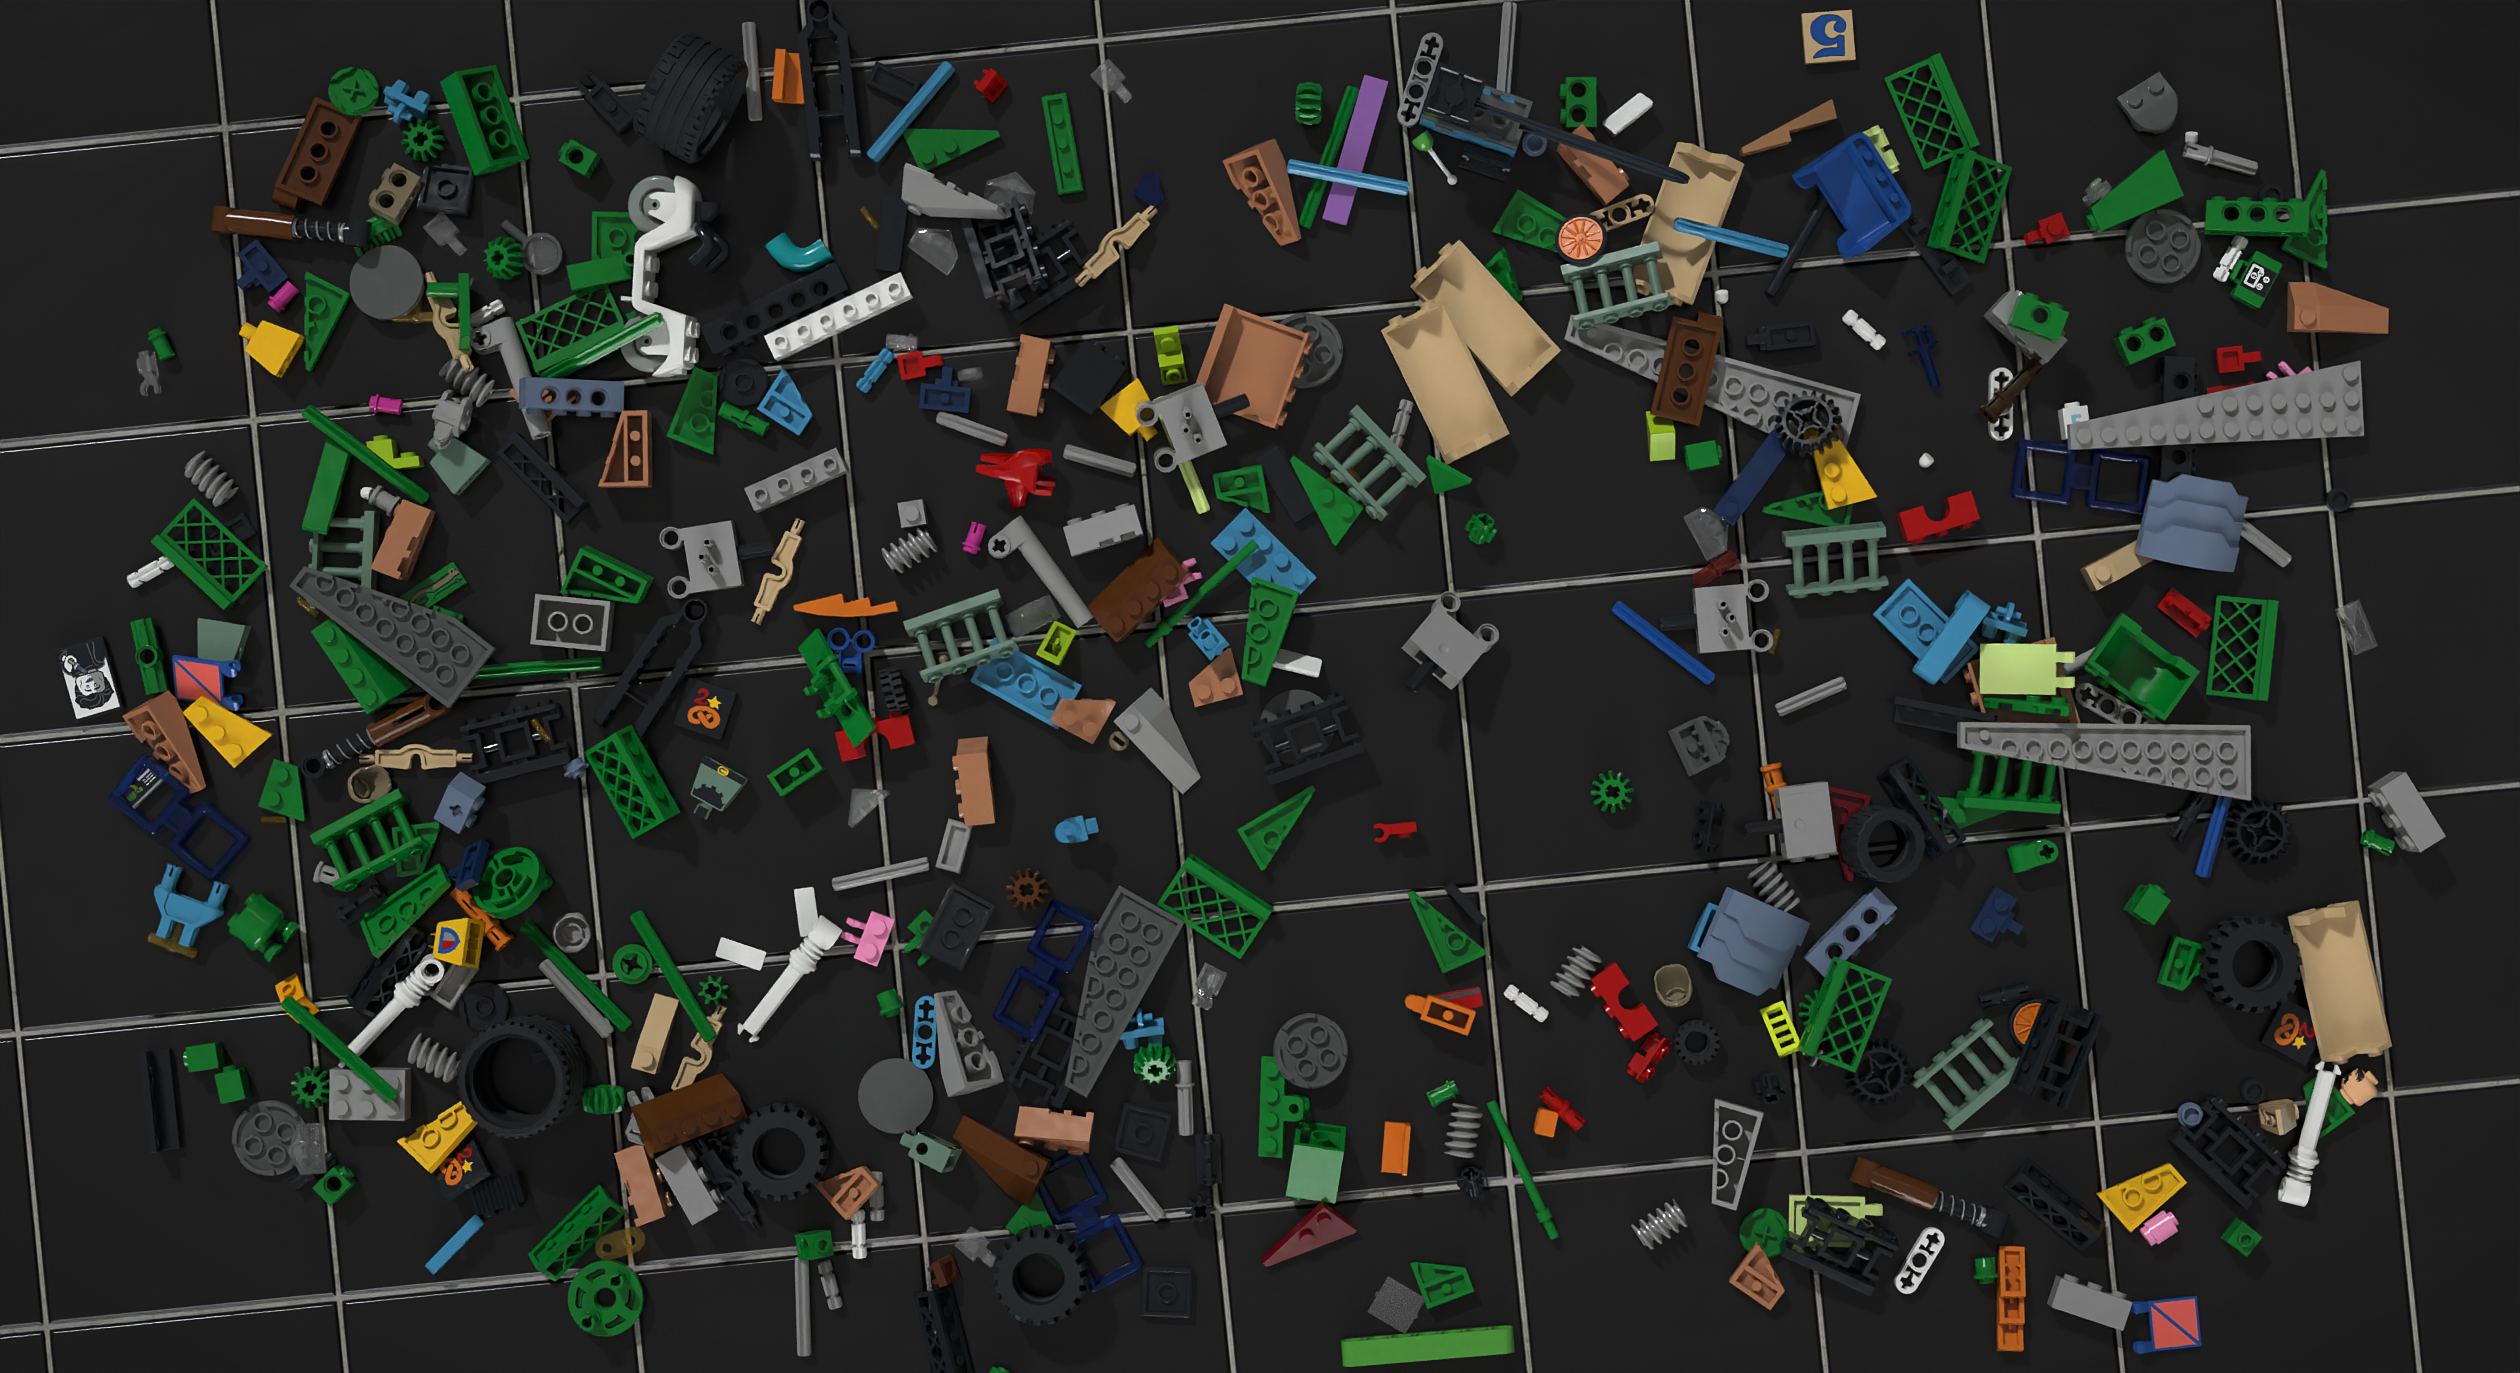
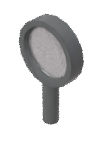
(542, 250)

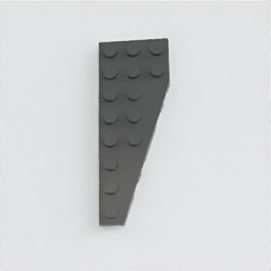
(419, 642)
(1121, 965)

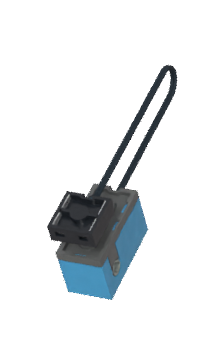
(1494, 119)

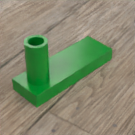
(601, 272)
(461, 291)

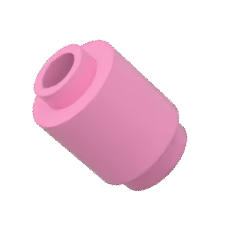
(2159, 1228)

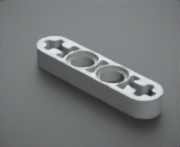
(1423, 81)
(2119, 706)

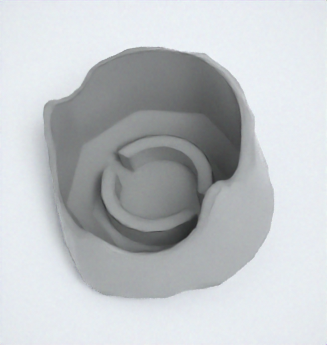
(571, 932)

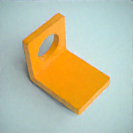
(293, 987)

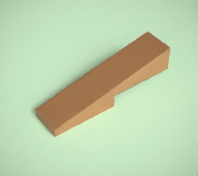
(1781, 136)

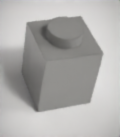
(913, 514)

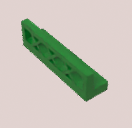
(572, 1231)

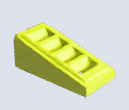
(1780, 1006)

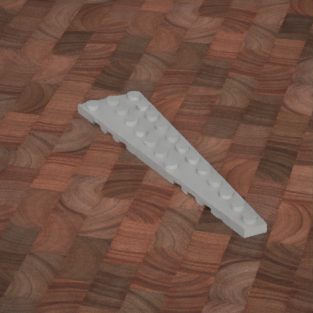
(1734, 388)
(2286, 408)
(2171, 755)

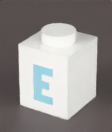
(2071, 414)

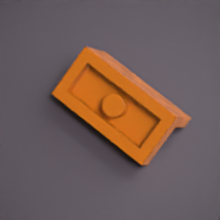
(787, 78)
(1396, 1147)

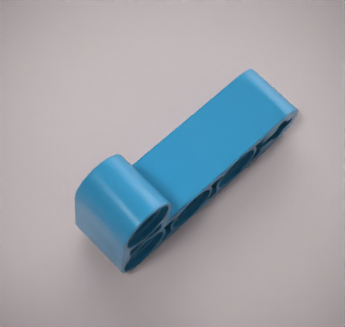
(1951, 638)

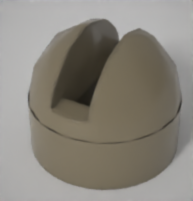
(1123, 737)

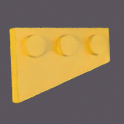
(1840, 477)
(226, 731)
(438, 1139)
(2142, 1195)

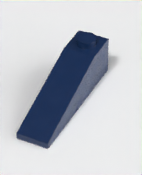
(1751, 479)

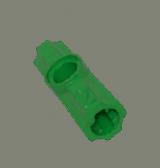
(145, 640)

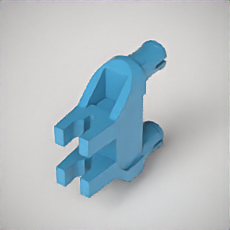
(184, 909)

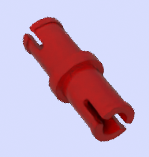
(1562, 1107)

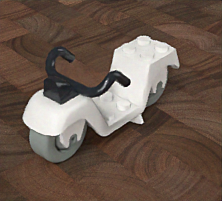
(669, 215)

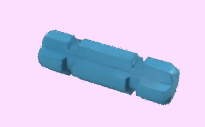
(875, 370)

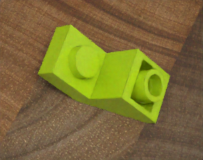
(1170, 355)
(388, 451)

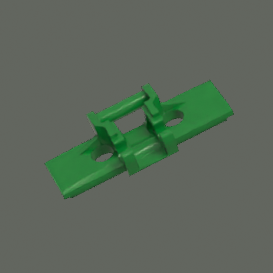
(834, 688)

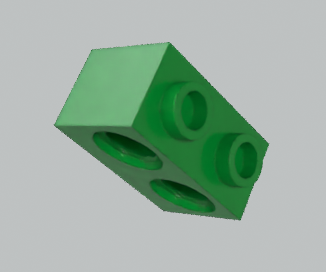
(1585, 104)
(2146, 345)

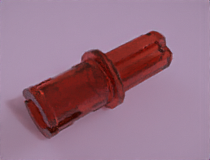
(1715, 569)

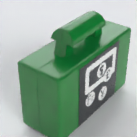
(2255, 279)

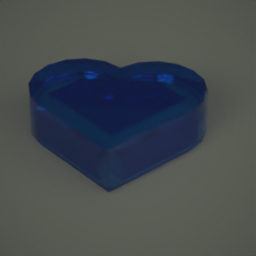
(1149, 190)

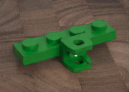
(1276, 1109)

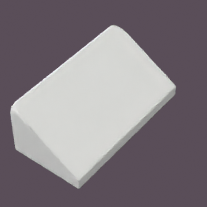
(1627, 114)
(1298, 663)

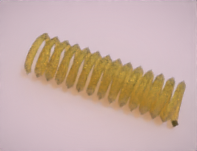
(872, 218)
(302, 604)
(1775, 640)
(542, 730)
(272, 819)

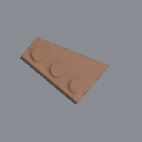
(1596, 172)
(1031, 376)
(631, 453)
(403, 540)
(974, 781)
(1054, 1130)

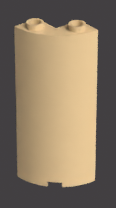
(1701, 200)
(1488, 317)
(1444, 380)
(2340, 982)

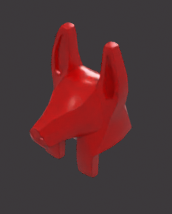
(1020, 473)

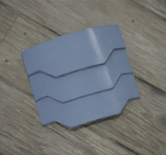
(2192, 523)
(1751, 942)

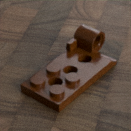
(290, 186)
(1706, 333)

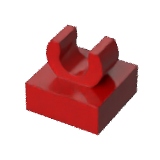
(991, 85)

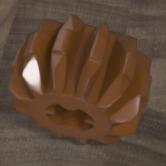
(1029, 897)

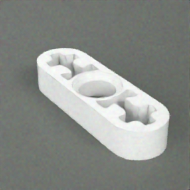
(2008, 423)
(1902, 1272)

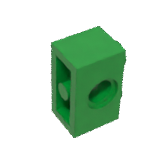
(2022, 317)
(796, 772)
(2147, 903)

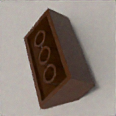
(1139, 590)
(688, 1113)

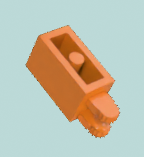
(1442, 1012)

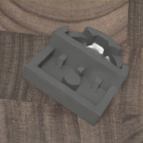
(2150, 105)
(1700, 743)

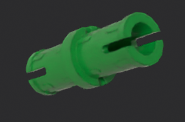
(744, 419)

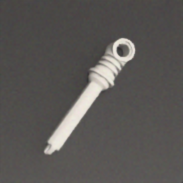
(802, 961)
(405, 996)
(2295, 1187)

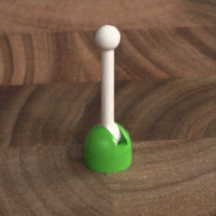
(1424, 143)

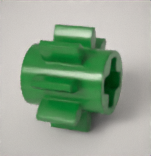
(1481, 528)
(719, 994)

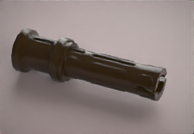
(2004, 398)

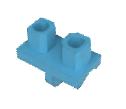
(404, 106)
(2006, 621)
(1207, 637)
(1075, 829)
(1142, 1026)

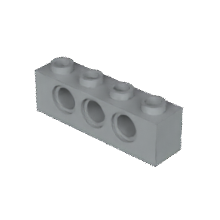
(796, 480)

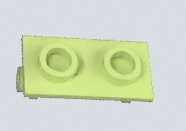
(1880, 140)

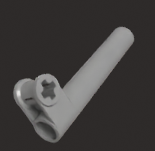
(504, 337)
(1020, 535)

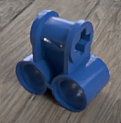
(851, 651)

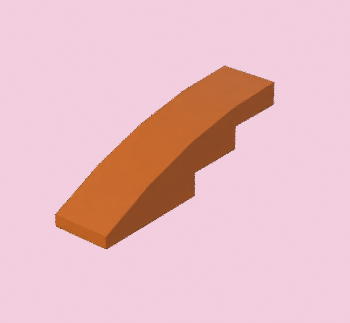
(837, 607)
(2010, 1298)

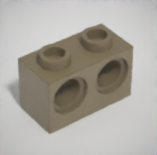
(401, 196)

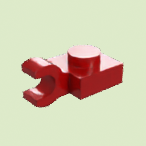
(2049, 229)
(2233, 359)
(914, 364)
(1402, 830)

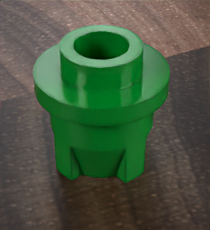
(889, 1003)
(1985, 1270)

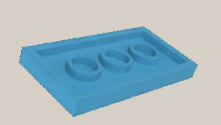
(1269, 561)
(1916, 622)
(1026, 684)

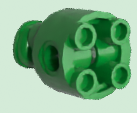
(259, 924)

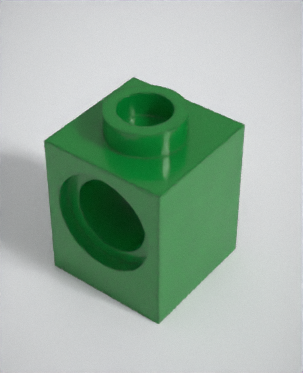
(589, 160)
(1702, 455)
(204, 1056)
(232, 1084)
(325, 1188)
(2241, 1237)
(814, 1244)

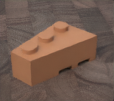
(643, 1184)

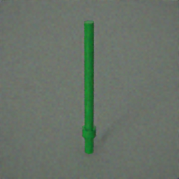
(1164, 627)
(1543, 1214)

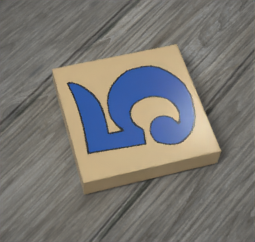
(1828, 37)

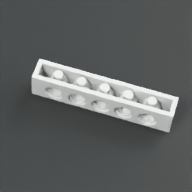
(838, 316)

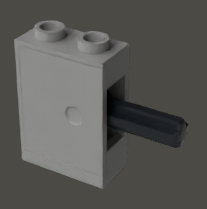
(1802, 821)

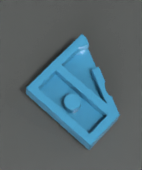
(786, 404)

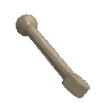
(933, 700)

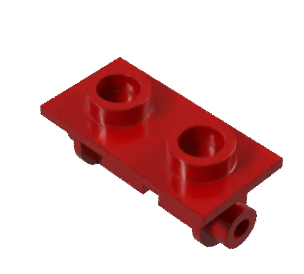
(2184, 612)
(1655, 1051)

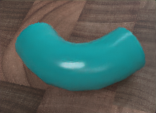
(798, 258)

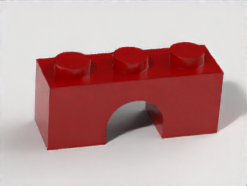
(1960, 512)
(897, 730)
(1633, 1021)

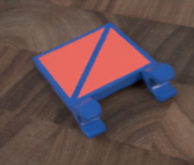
(205, 677)
(2171, 1324)

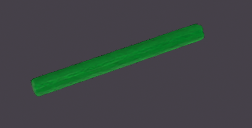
(1329, 155)
(604, 347)
(365, 455)
(540, 667)
(575, 975)
(673, 976)
(336, 1046)

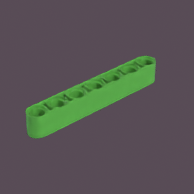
(1427, 1346)

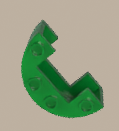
(2139, 669)

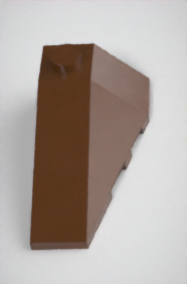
(1010, 1165)

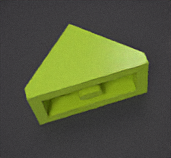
(1660, 438)
(1056, 643)

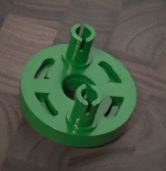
(523, 889)
(593, 1315)

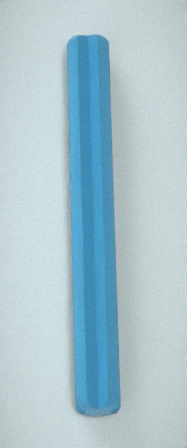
(910, 111)
(1348, 177)
(1731, 237)

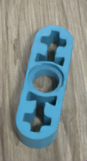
(916, 1038)
(454, 1244)

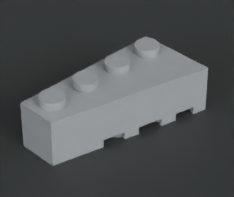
(1734, 1142)

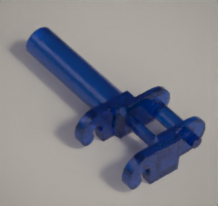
(1925, 353)

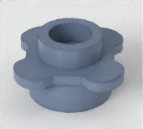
(575, 768)

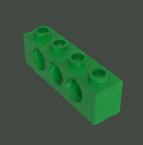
(2217, 224)

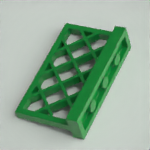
(1951, 100)
(1954, 199)
(563, 353)
(194, 570)
(2264, 648)
(642, 775)
(1227, 888)
(1825, 1004)

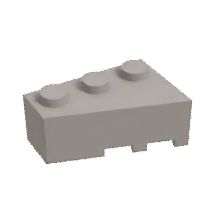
(1103, 529)

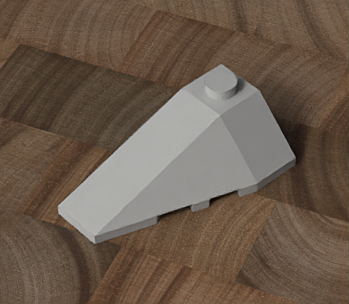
(933, 198)
(1156, 734)
(963, 1055)

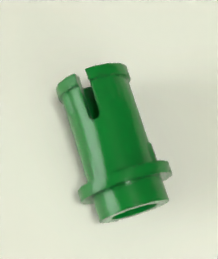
(161, 343)
(2377, 842)
(1443, 1093)

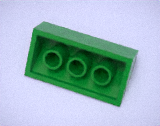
(484, 119)
(364, 671)

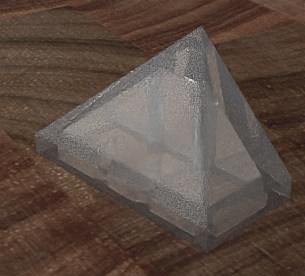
(1009, 186)
(935, 247)
(1708, 531)
(1032, 616)
(2356, 627)
(863, 802)
(308, 1149)

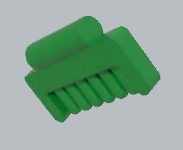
(379, 226)

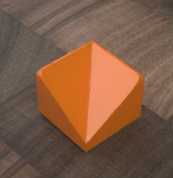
(1545, 1122)

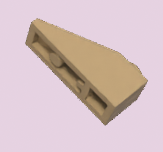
(2113, 567)
(655, 1034)
(2278, 1116)

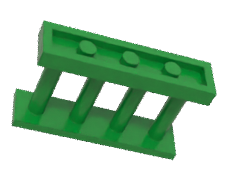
(1998, 799)
(350, 827)

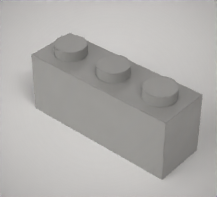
(2090, 1301)

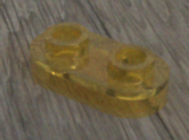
(619, 1243)

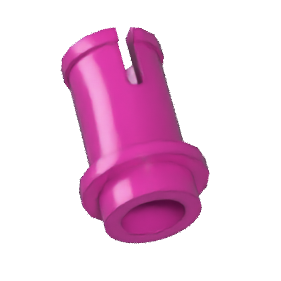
(283, 296)
(385, 405)
(974, 538)

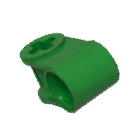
(2028, 856)

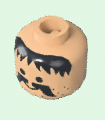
(2358, 1087)

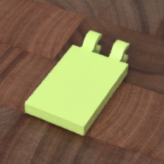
(2022, 669)
(1853, 1204)

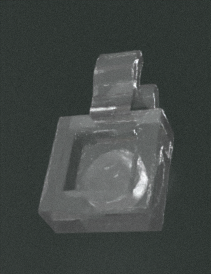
(1110, 79)
(2096, 190)
(444, 232)
(148, 368)
(1209, 984)
(974, 1245)

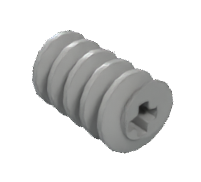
(468, 381)
(209, 480)
(909, 550)
(1773, 888)
(1576, 971)
(433, 1059)
(1463, 1130)
(1660, 1225)

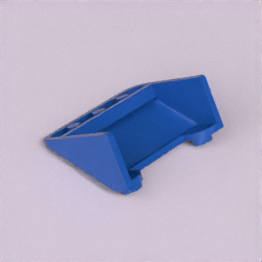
(1858, 191)

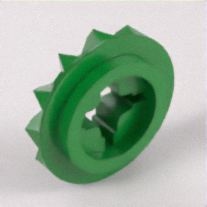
(621, 967)

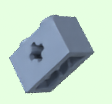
(460, 803)

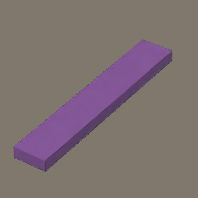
(1356, 147)

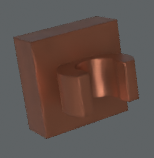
(945, 1271)

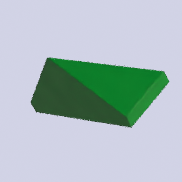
(1445, 477)

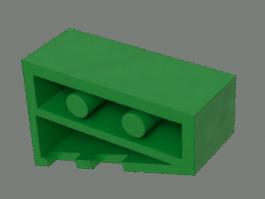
(605, 577)

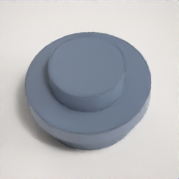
(1534, 145)
(2189, 1114)

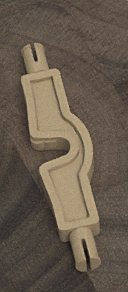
(1123, 236)
(444, 310)
(773, 584)
(404, 757)
(690, 1067)

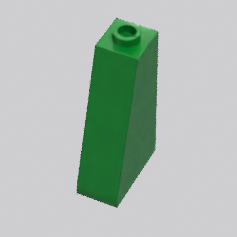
(2139, 193)

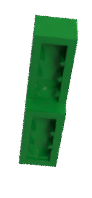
(326, 488)

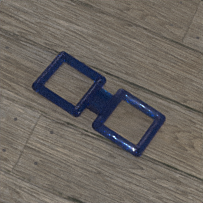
(2081, 477)
(178, 818)
(1044, 970)
(1088, 1220)

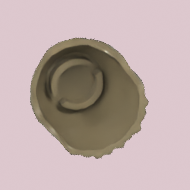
(369, 784)
(1673, 985)

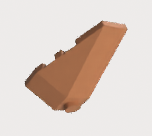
(1265, 181)
(2326, 310)
(166, 731)

